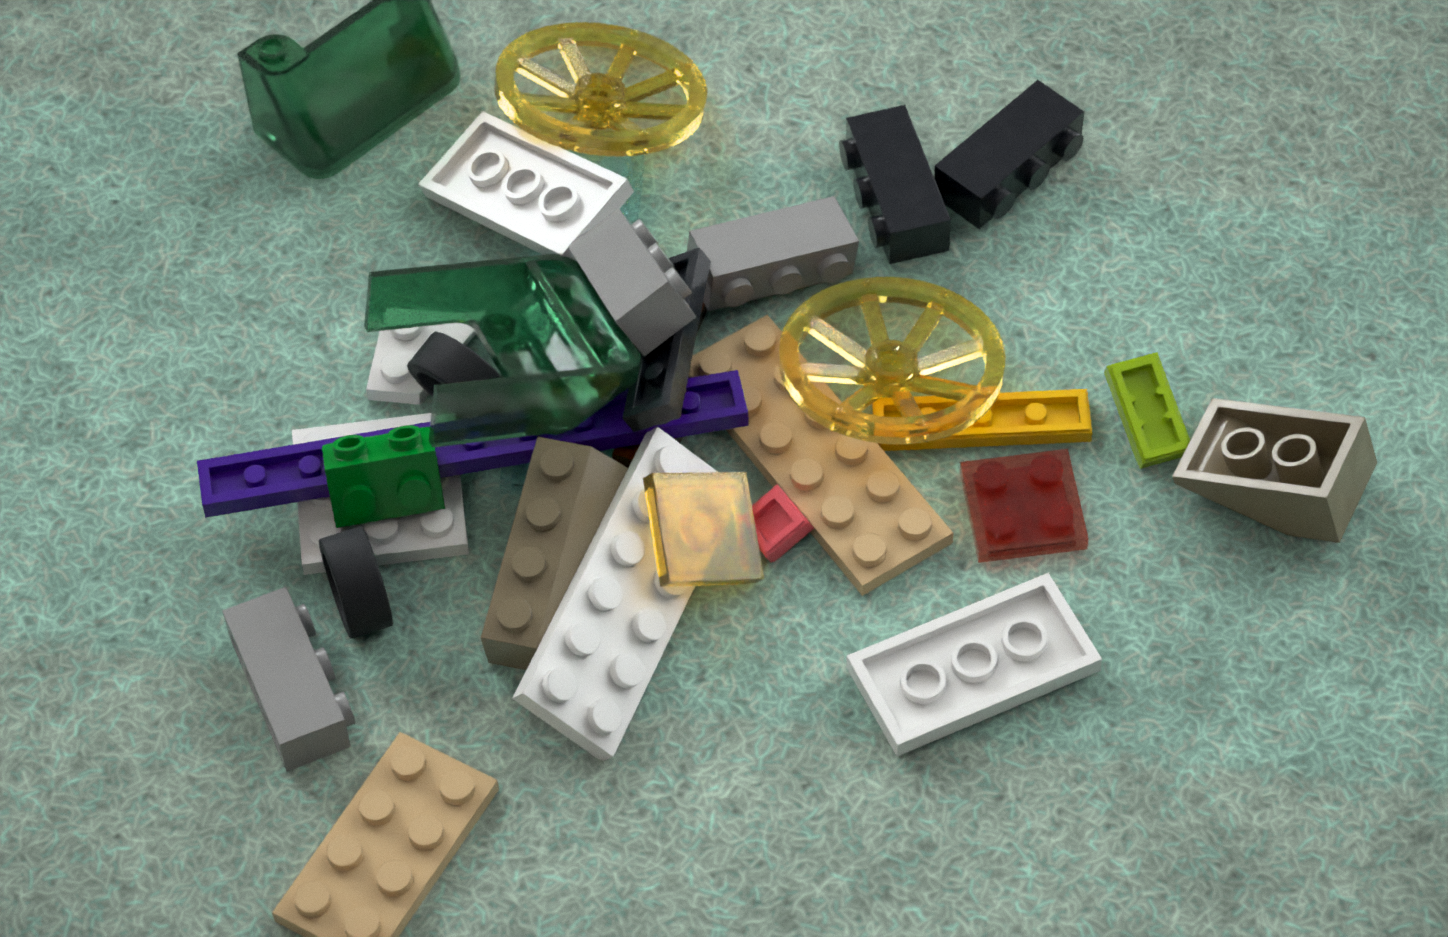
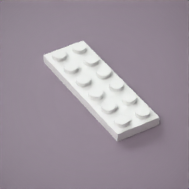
(611, 617)

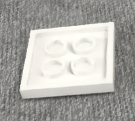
(394, 539)

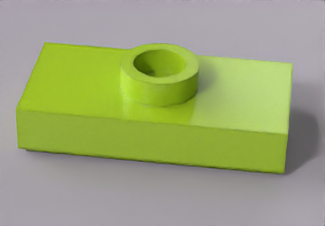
(1147, 409)

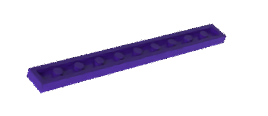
(298, 470)

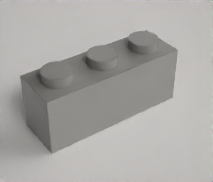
(775, 252)
(634, 280)
(289, 678)

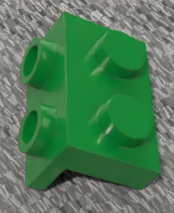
(382, 476)

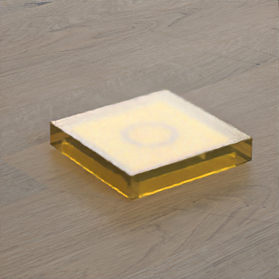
(703, 528)

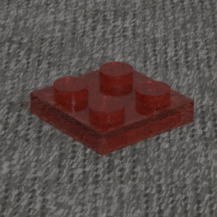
(1023, 505)

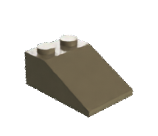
(1280, 465)

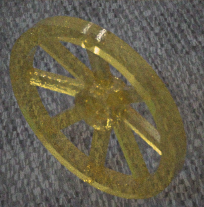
(600, 98)
(891, 366)

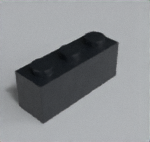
(1009, 154)
(895, 185)

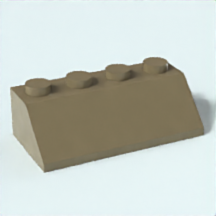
(551, 531)

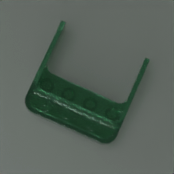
(539, 325)

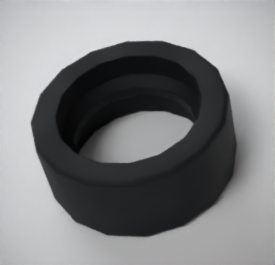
(446, 362)
(356, 582)

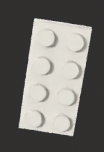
(524, 186)
(973, 664)

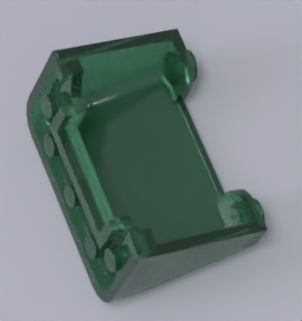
(349, 85)

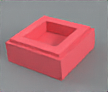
(778, 523)

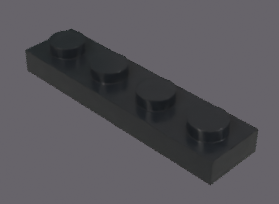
(664, 372)

